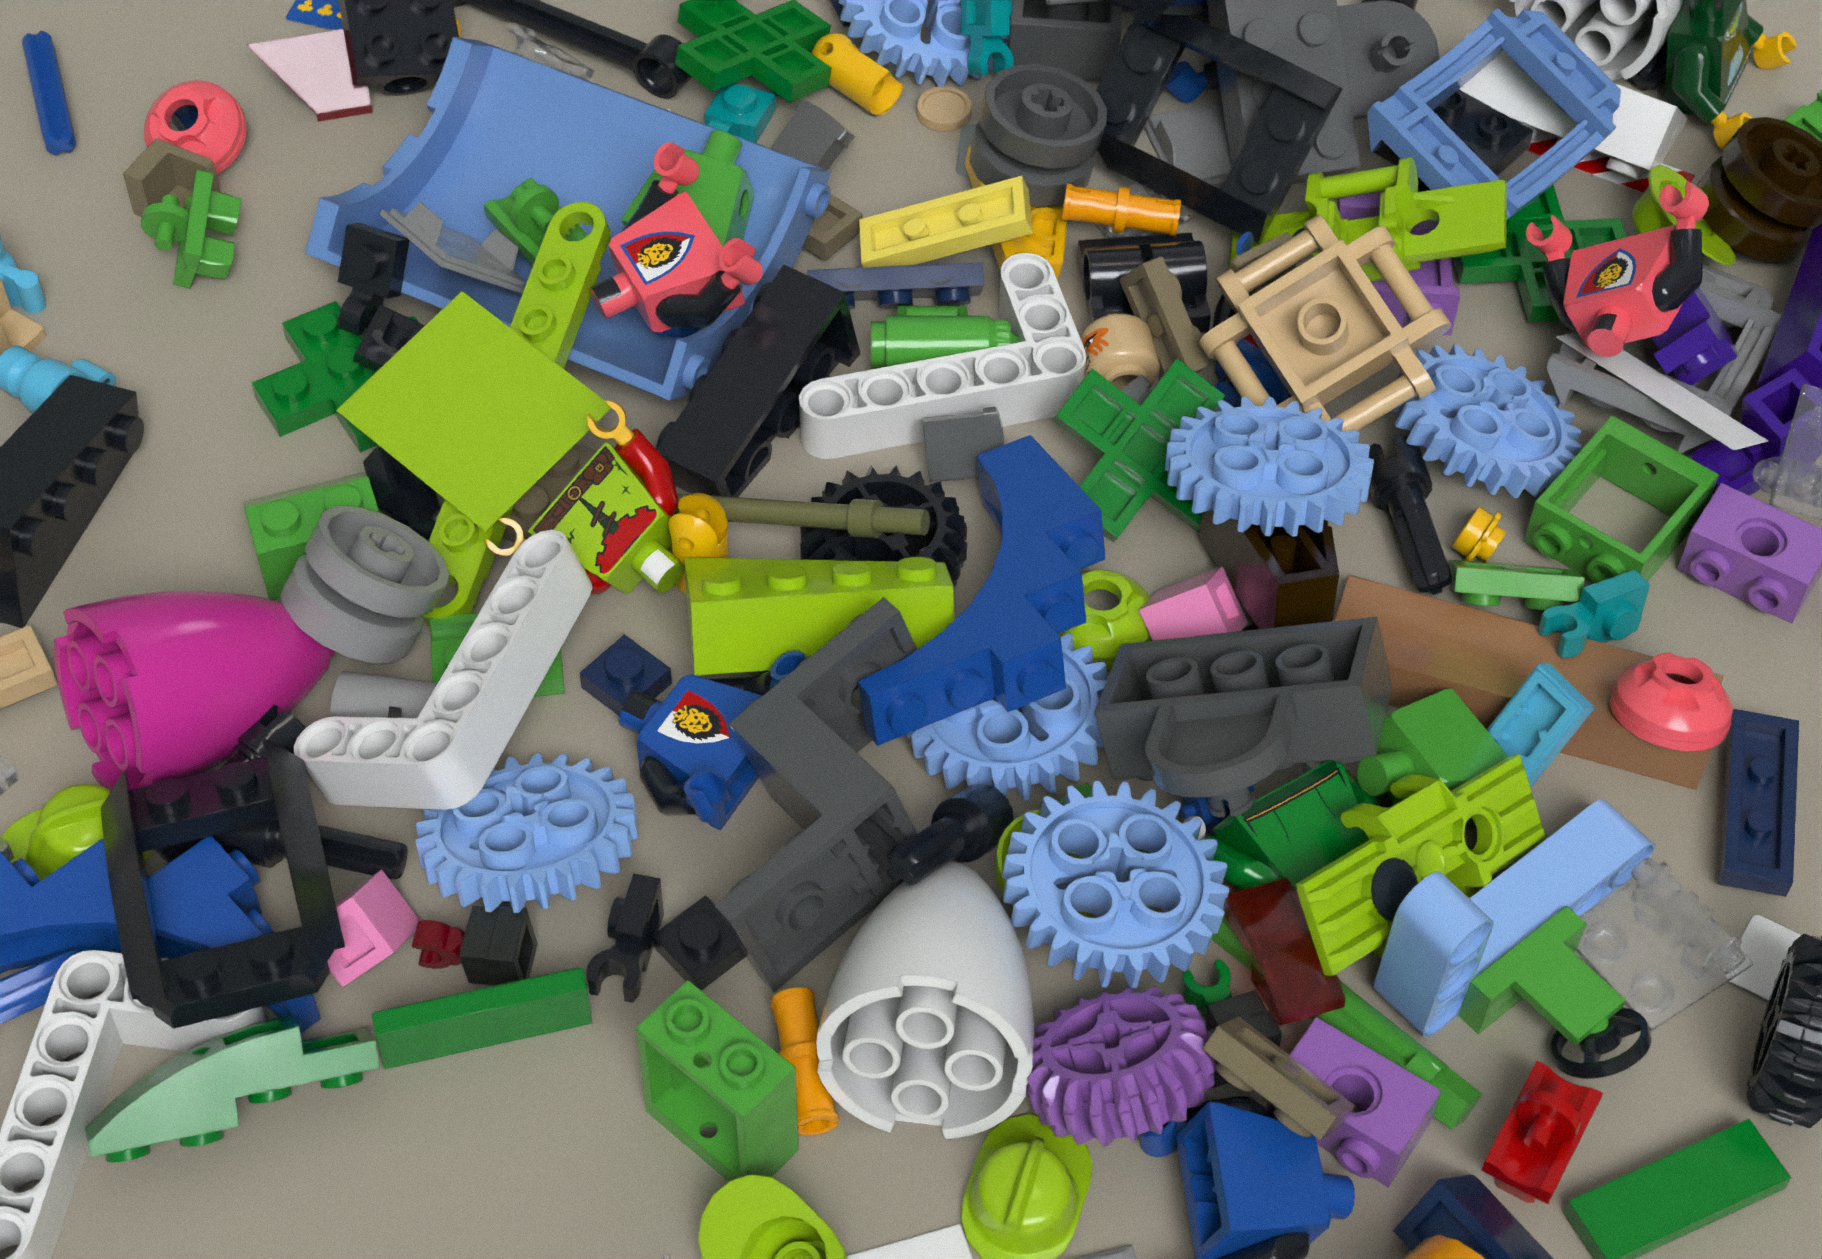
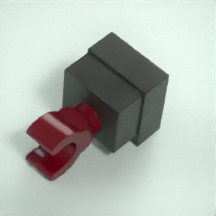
(493, 949)

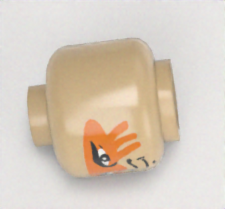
(1120, 349)

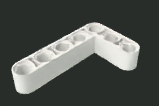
(1020, 379)
(475, 706)
(75, 1090)

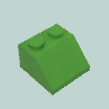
(285, 521)

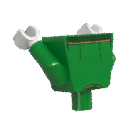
(1291, 828)

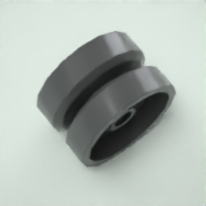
(1038, 127)

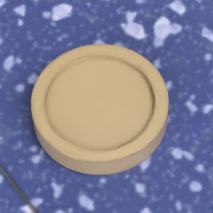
(944, 108)

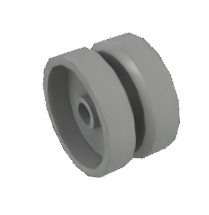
(364, 585)

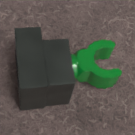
(1220, 1007)

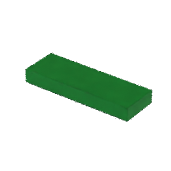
(482, 1017)
(1677, 1194)

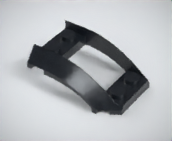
(1272, 150)
(199, 806)

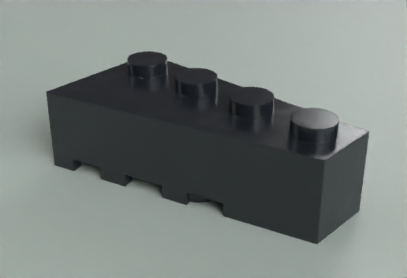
(754, 388)
(55, 481)

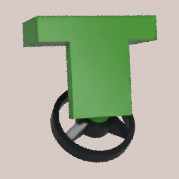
(1565, 993)

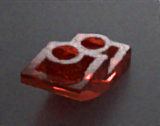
(1282, 952)

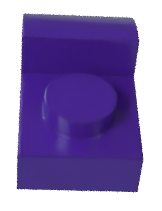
(1694, 341)
(1768, 414)

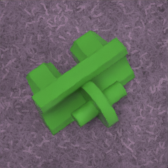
(526, 217)
(187, 225)

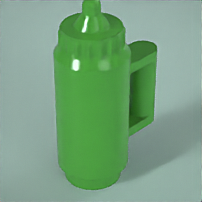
(934, 332)

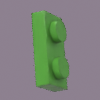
(1540, 586)

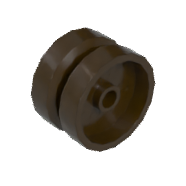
(1766, 190)

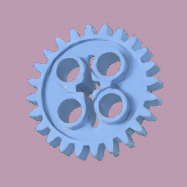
(895, 34)
(1489, 423)
(1269, 466)
(1022, 744)
(530, 834)
(1115, 884)

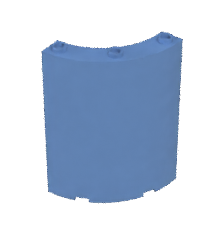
(519, 120)

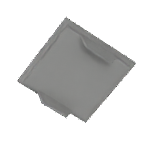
(1193, 141)
(457, 251)

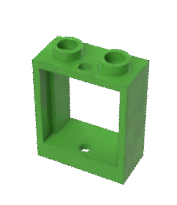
(1622, 457)
(741, 1093)

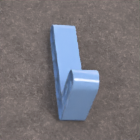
(1449, 939)

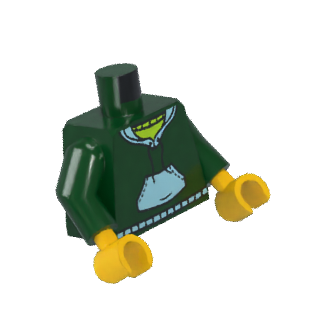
(1708, 55)

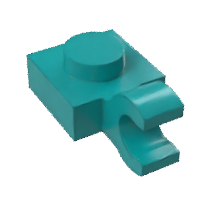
(985, 24)
(741, 111)
(1603, 614)

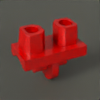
(1540, 1135)

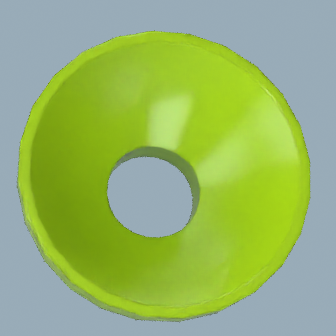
(1110, 628)

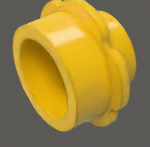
(1479, 535)

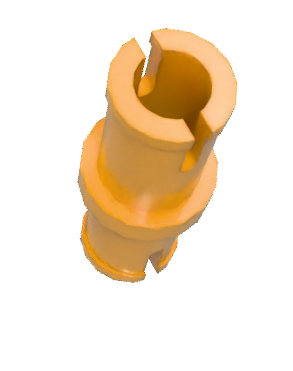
(1121, 209)
(797, 1036)

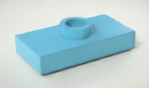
(1540, 719)

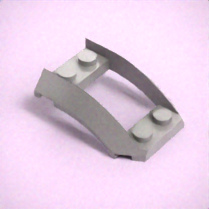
(1736, 304)

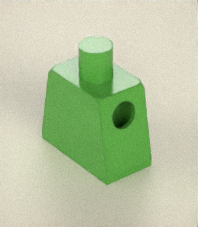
(719, 192)
(1430, 739)

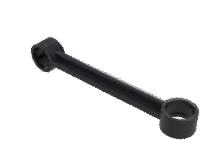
(651, 62)

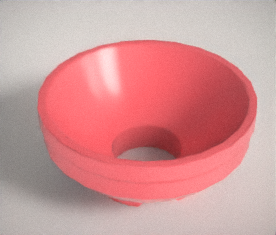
(219, 125)
(1672, 703)

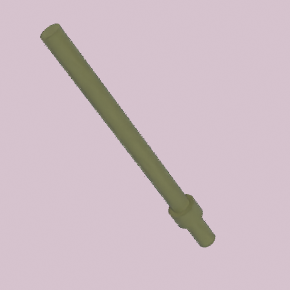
(860, 518)

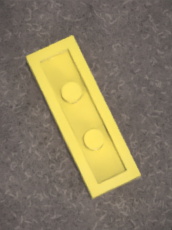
(947, 225)

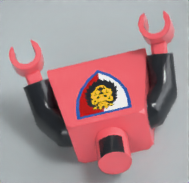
(672, 259)
(1628, 284)

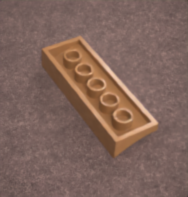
(1490, 656)

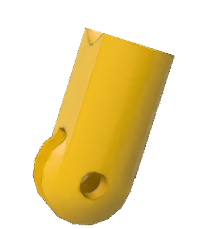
(857, 74)
(699, 530)

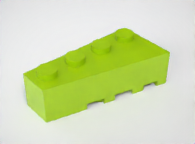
(758, 609)

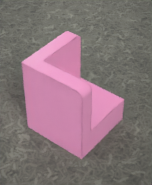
(1194, 608)
(373, 926)

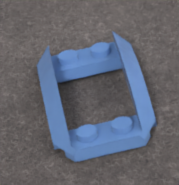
(1539, 50)

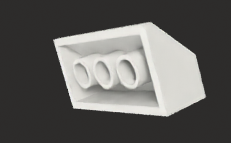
(1643, 124)

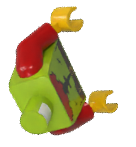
(616, 513)

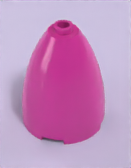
(178, 678)

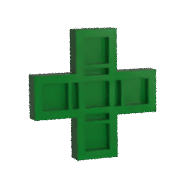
(743, 44)
(1524, 262)
(320, 380)
(1134, 441)

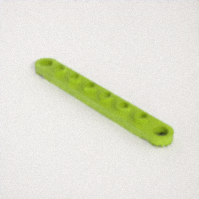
(550, 321)

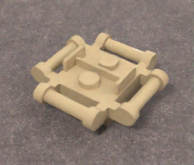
(1327, 324)

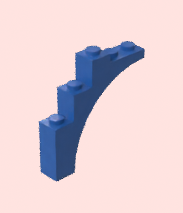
(1009, 633)
(195, 902)

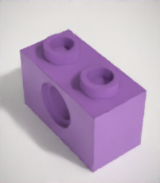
(1754, 553)
(1393, 1102)

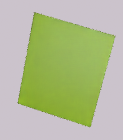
(474, 410)

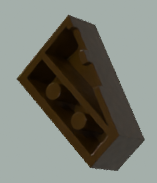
(1277, 575)

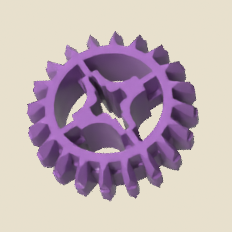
(1119, 1066)

